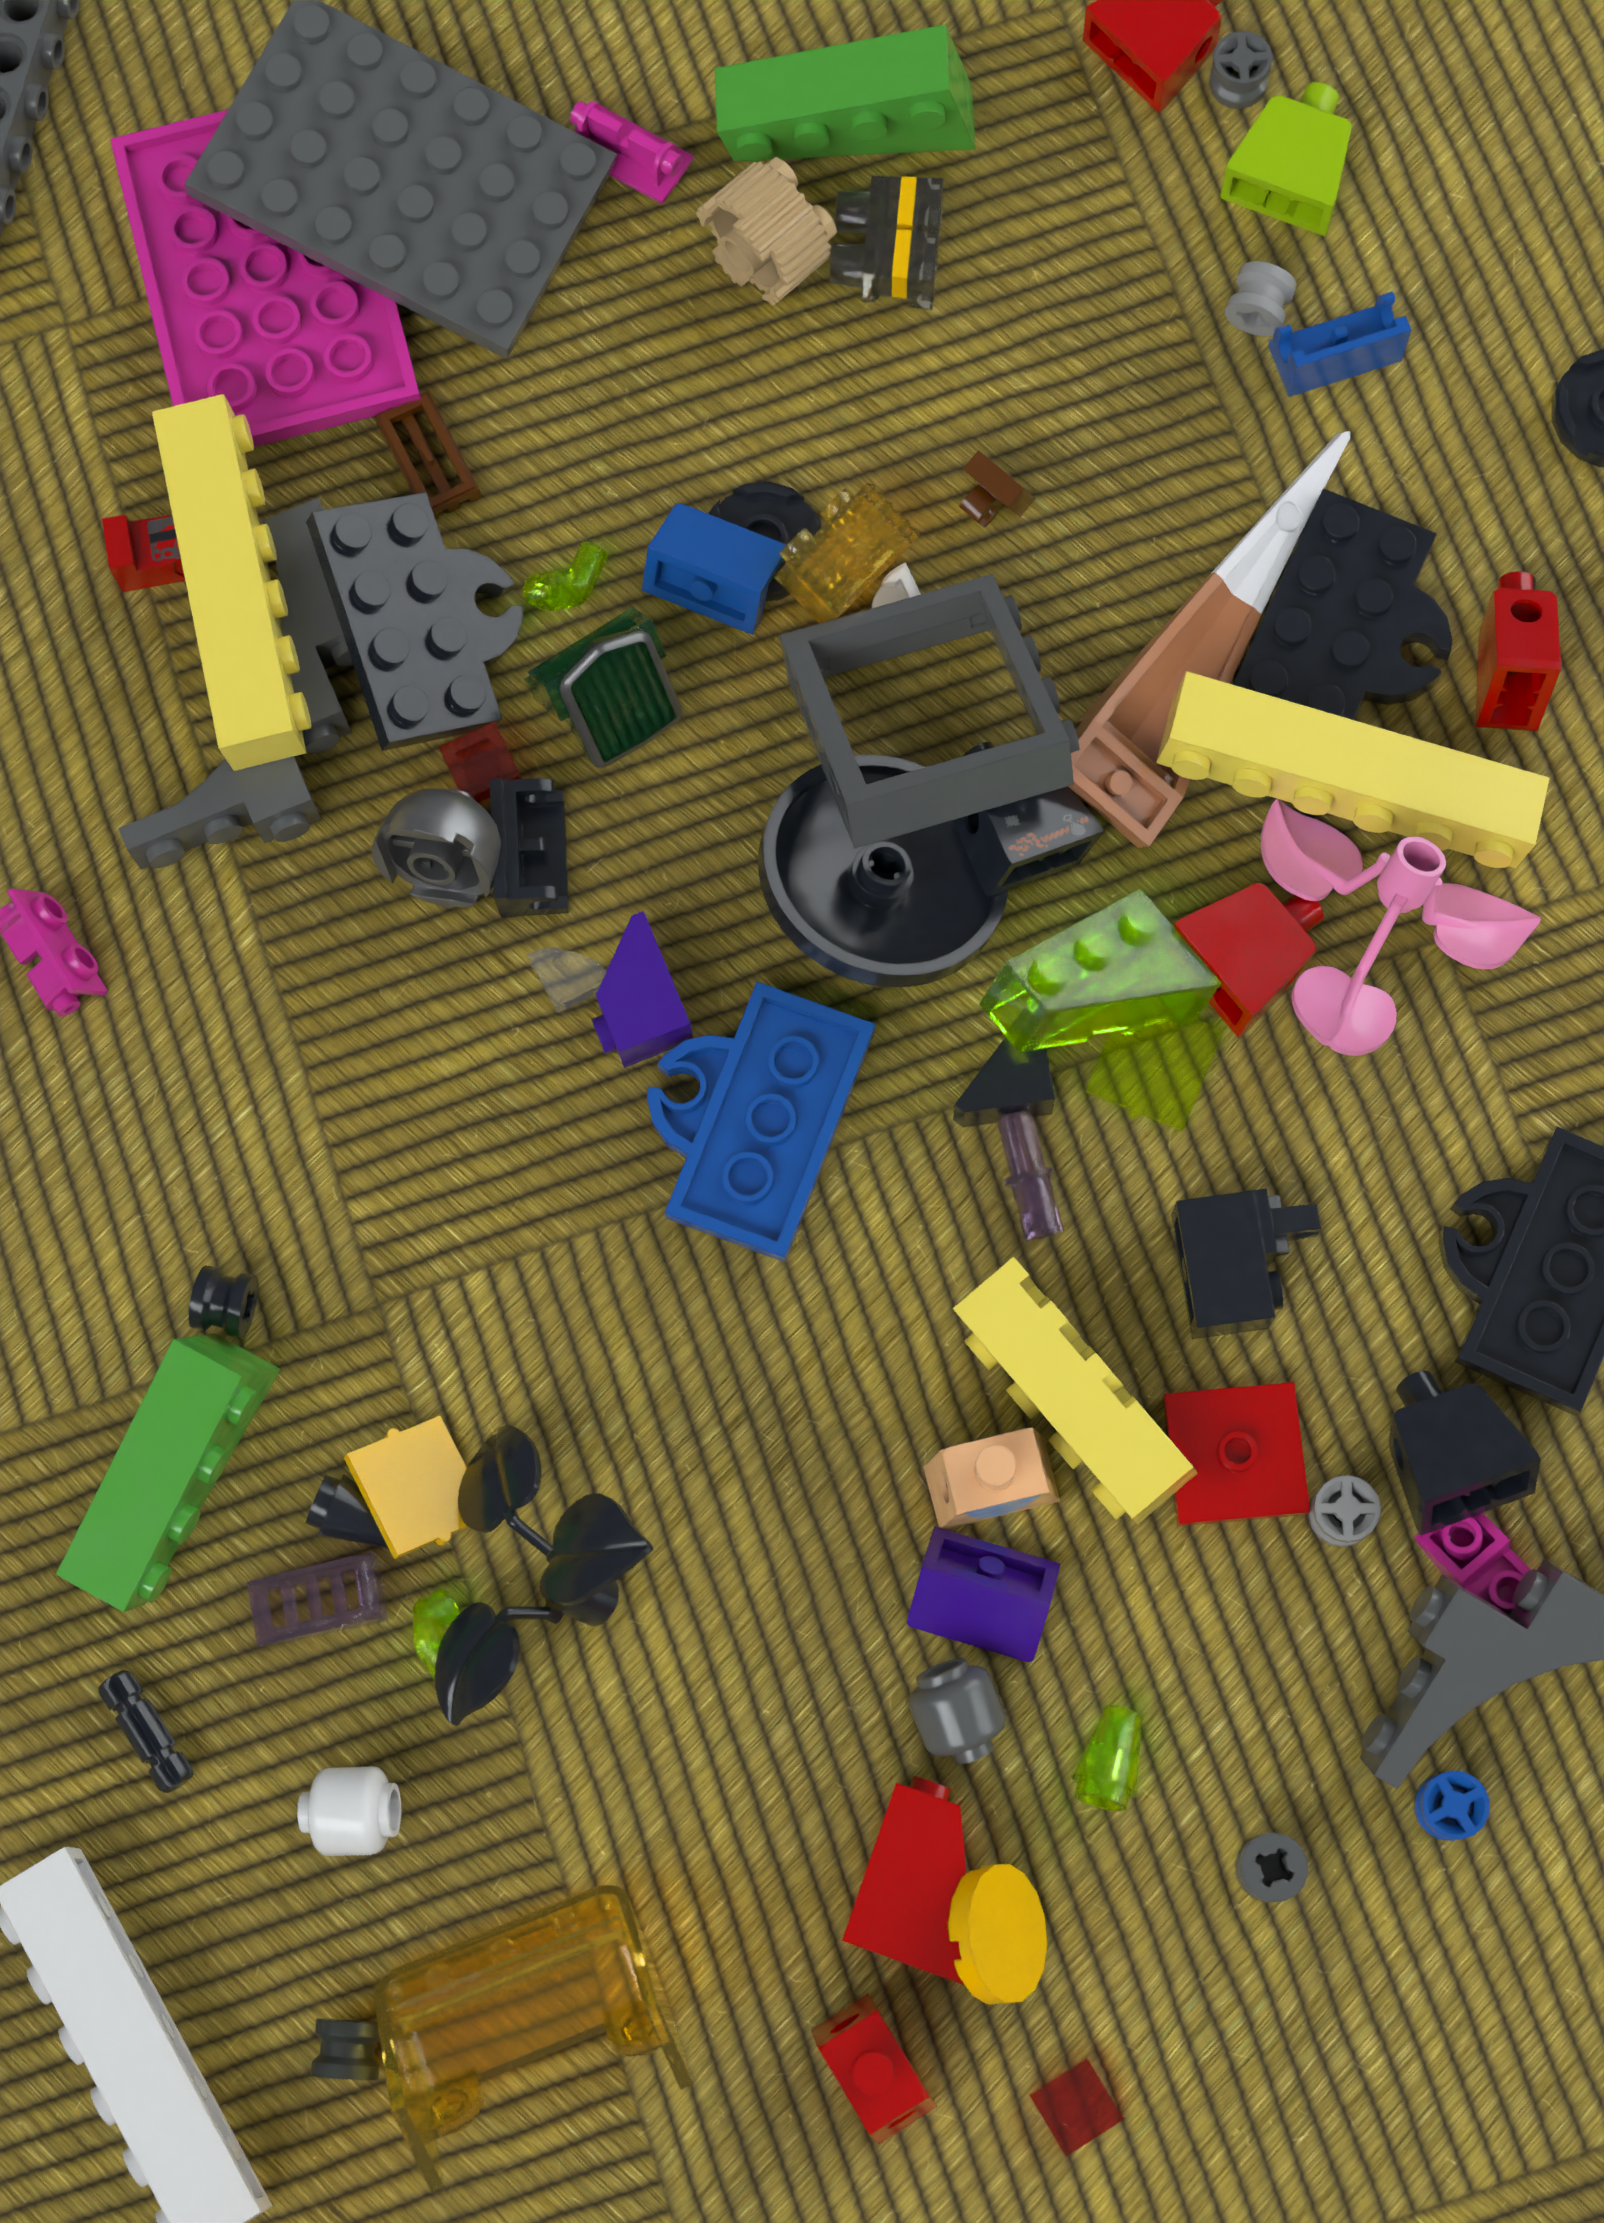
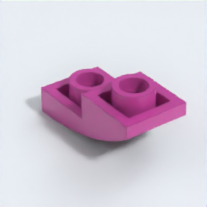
(1476, 1558)

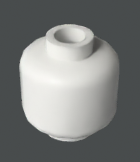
(350, 1811)

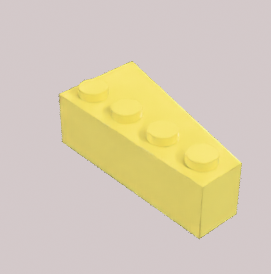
(1074, 1391)

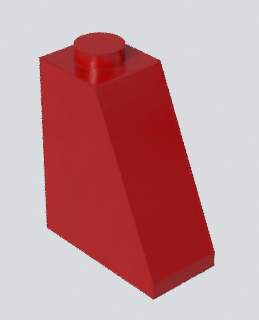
(912, 1880)

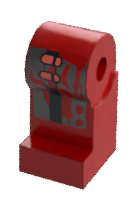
(142, 552)

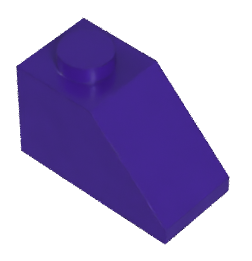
(639, 999)

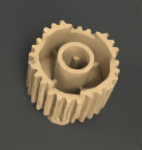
(767, 229)

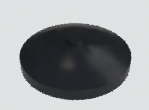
(876, 911)

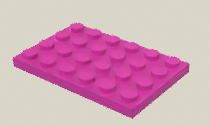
(248, 313)

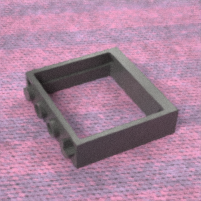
(950, 787)

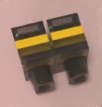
(900, 241)

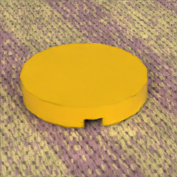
(998, 1934)

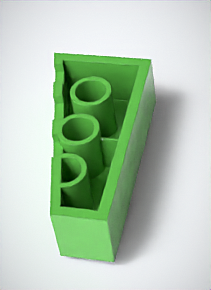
(849, 100)
(166, 1469)

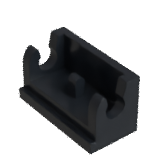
(533, 849)

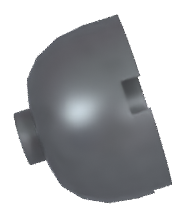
(440, 846)

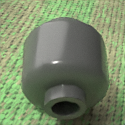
(957, 1710)

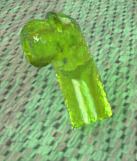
(428, 1621)

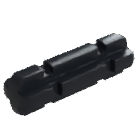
(145, 1731)

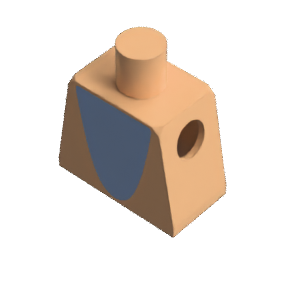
(990, 1478)

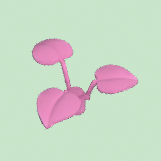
(1469, 924)

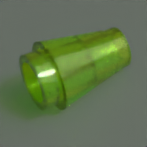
(1110, 1761)

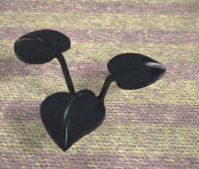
(588, 1555)

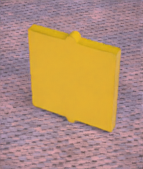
(411, 1485)

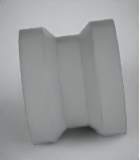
(1260, 298)
(1355, 1499)

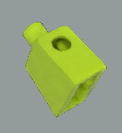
(1292, 160)

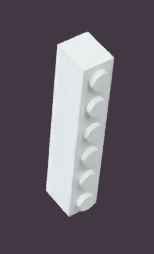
(128, 2044)

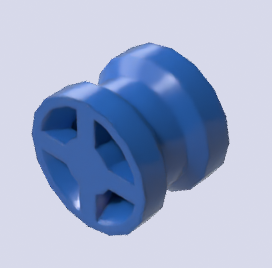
(1462, 1800)

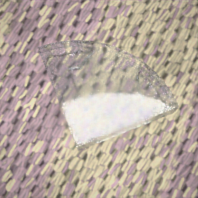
(566, 976)

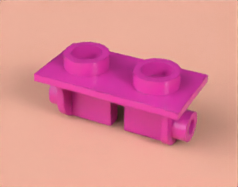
(642, 158)
(38, 926)

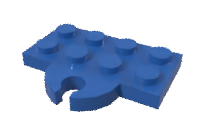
(759, 1117)

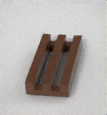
(448, 497)

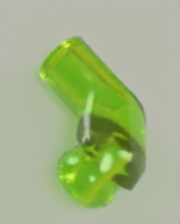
(567, 586)

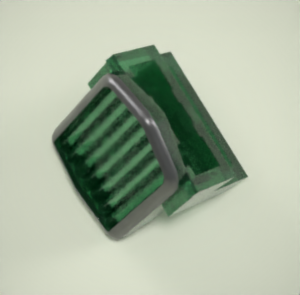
(610, 688)

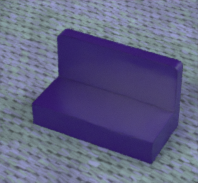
(983, 1594)

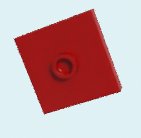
(1243, 1453)

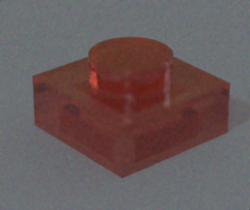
(478, 759)
(1076, 2106)

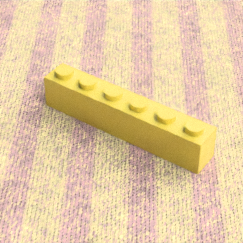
(230, 582)
(1352, 771)

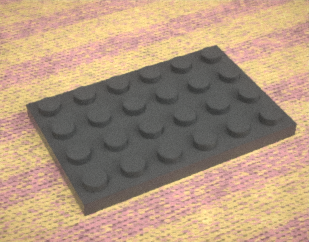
(401, 174)

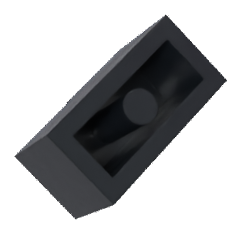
(1226, 1253)

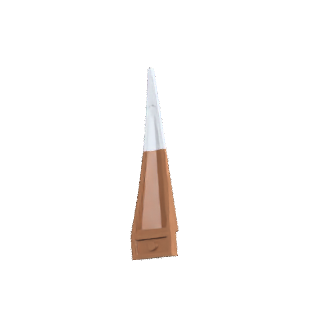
(1205, 637)

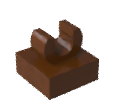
(993, 491)

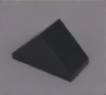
(1007, 1085)

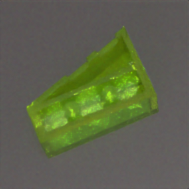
(1100, 977)

